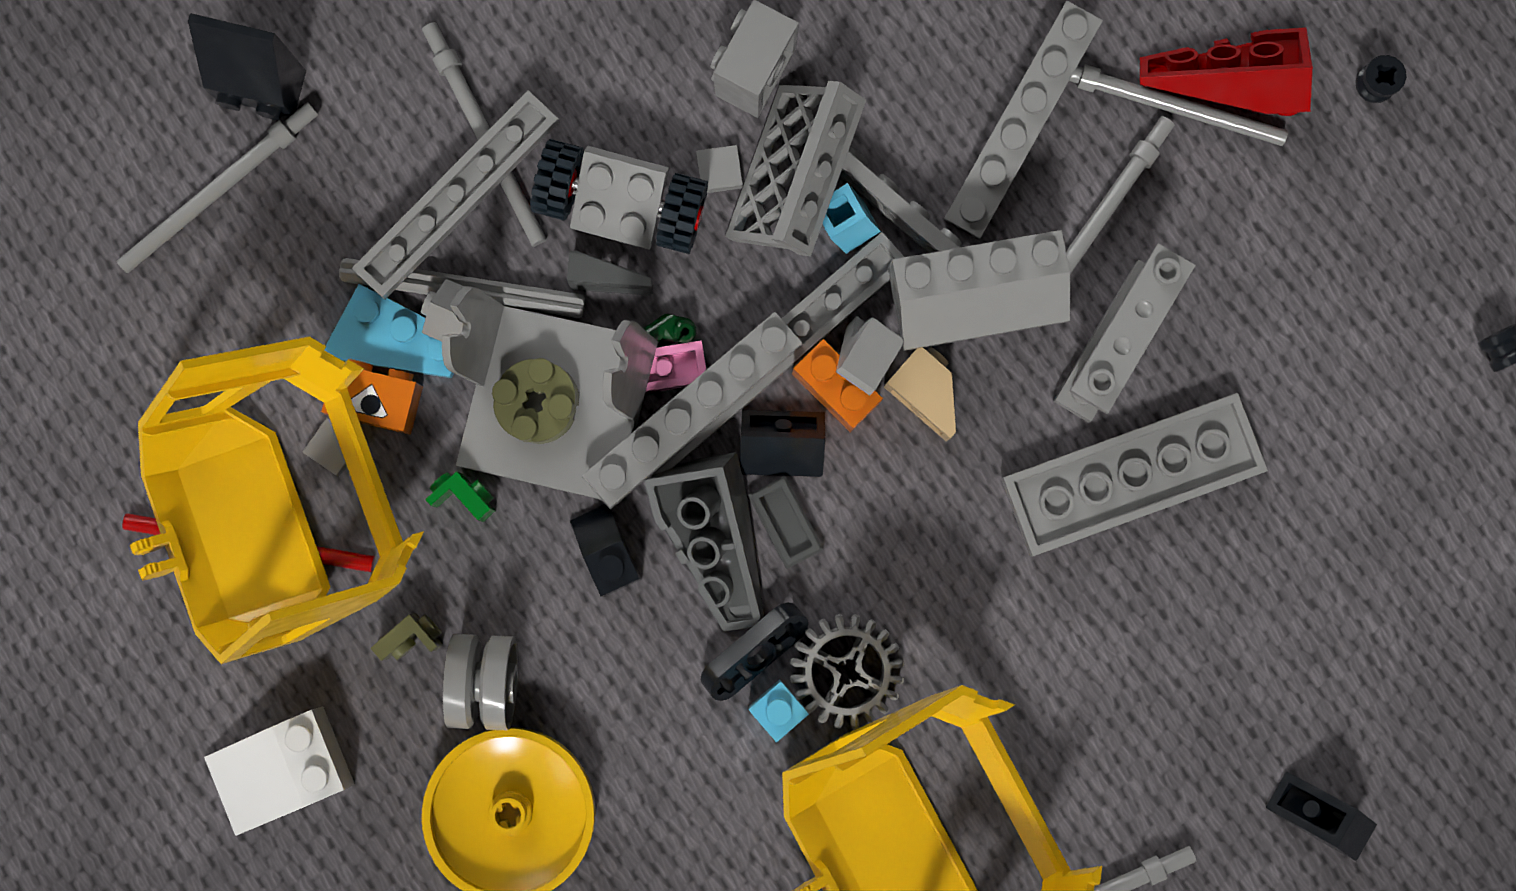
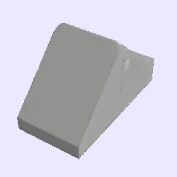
(867, 353)

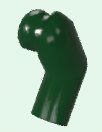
(672, 329)

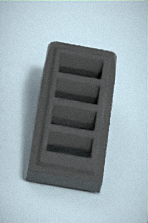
(596, 275)

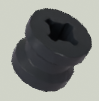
(1372, 86)
(1501, 348)

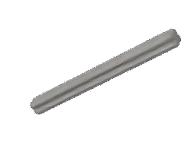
(505, 293)

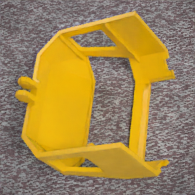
(235, 511)
(875, 829)

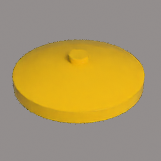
(508, 812)

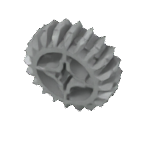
(880, 688)

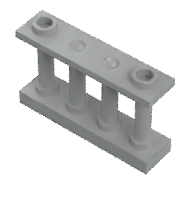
(1124, 333)

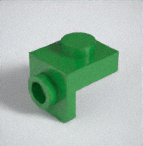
(473, 496)

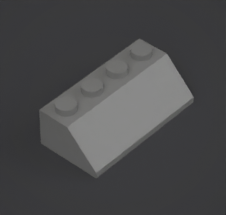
(981, 290)

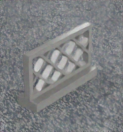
(812, 174)

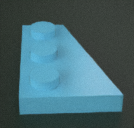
(385, 336)

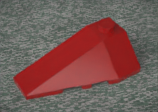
(1258, 76)

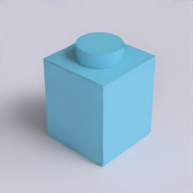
(849, 220)
(778, 710)

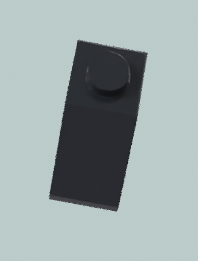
(605, 550)
(1322, 816)

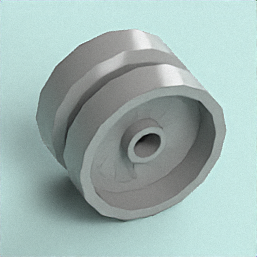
(480, 681)

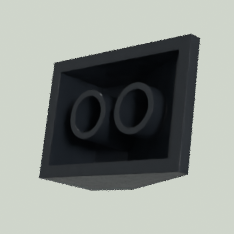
(246, 67)

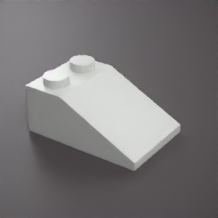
(279, 770)

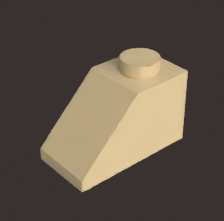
(926, 390)

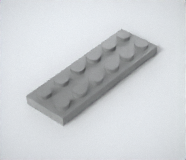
(1134, 474)

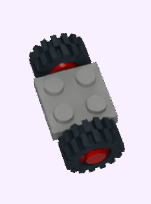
(618, 196)

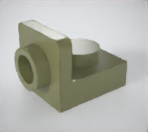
(399, 639)

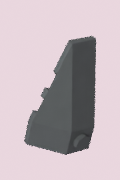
(710, 525)

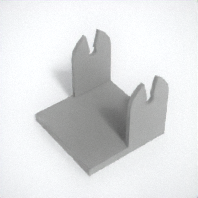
(604, 363)

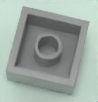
(754, 58)

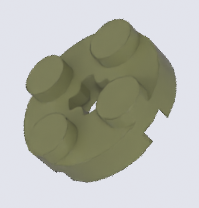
(513, 392)

